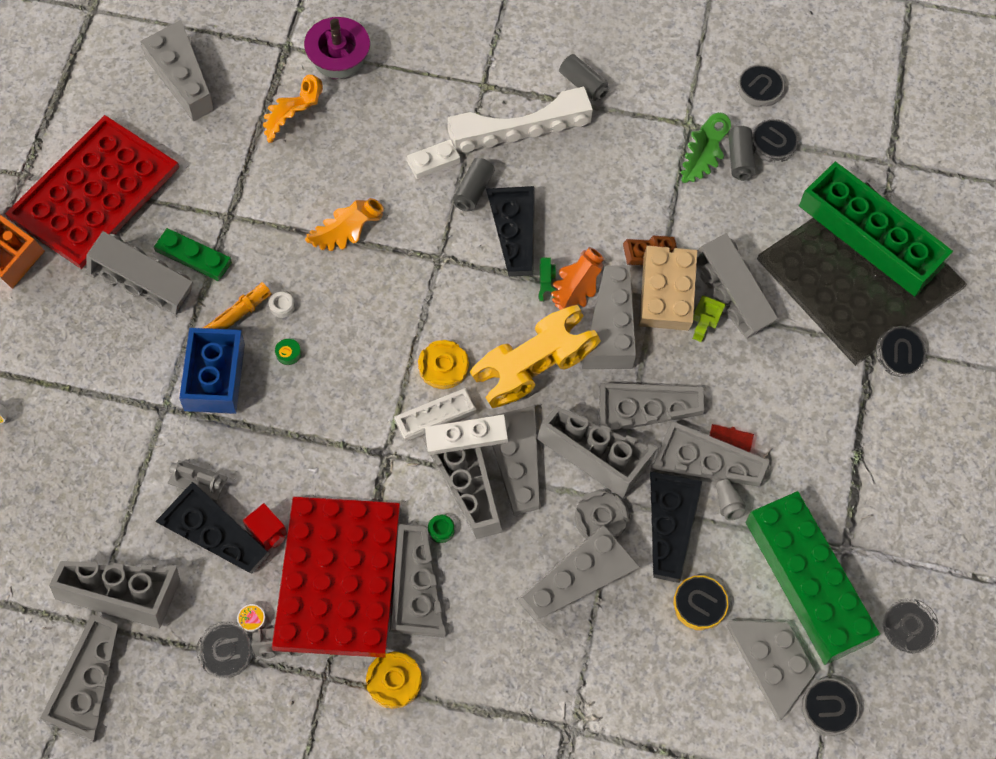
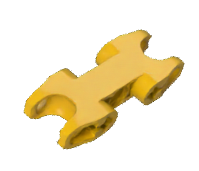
(520, 365)

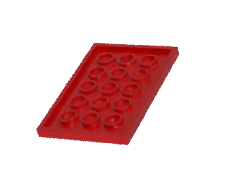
(92, 190)
(337, 577)

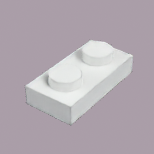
(433, 159)

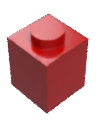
(265, 527)

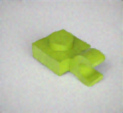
(706, 314)

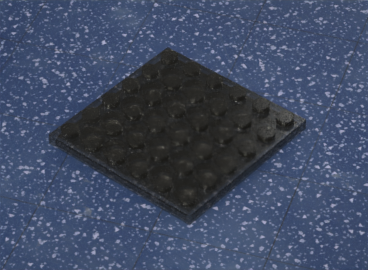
(847, 292)

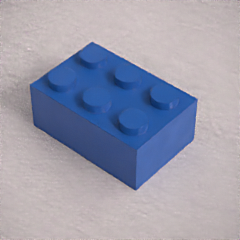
(212, 370)

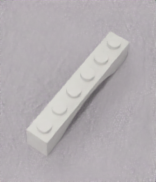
(474, 131)

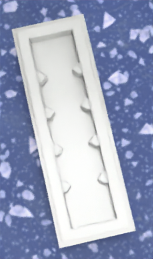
(437, 412)
(466, 434)

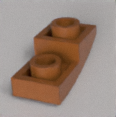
(635, 249)

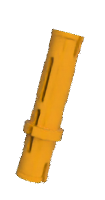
(244, 305)

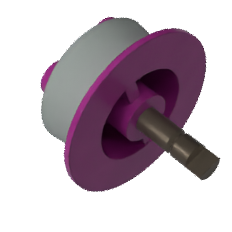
(337, 46)

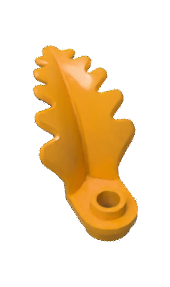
(287, 107)
(346, 225)

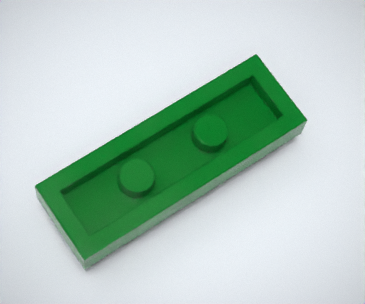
(192, 254)

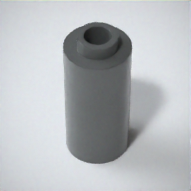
(583, 76)
(741, 152)
(473, 184)

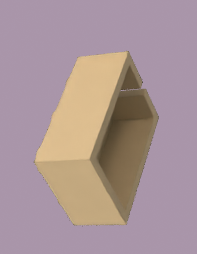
(668, 288)

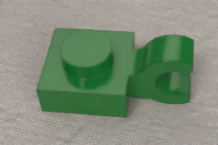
(547, 272)

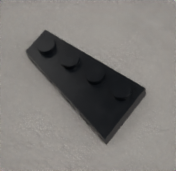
(514, 221)
(672, 519)
(209, 526)

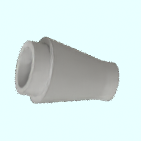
(730, 502)

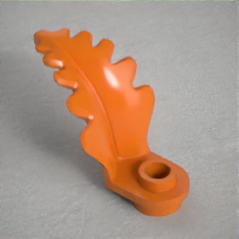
(578, 280)

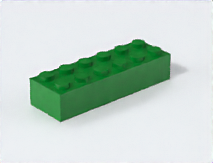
(875, 228)
(812, 578)

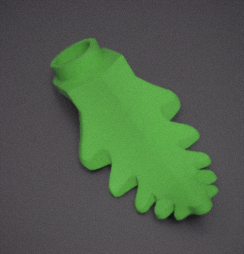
(705, 148)

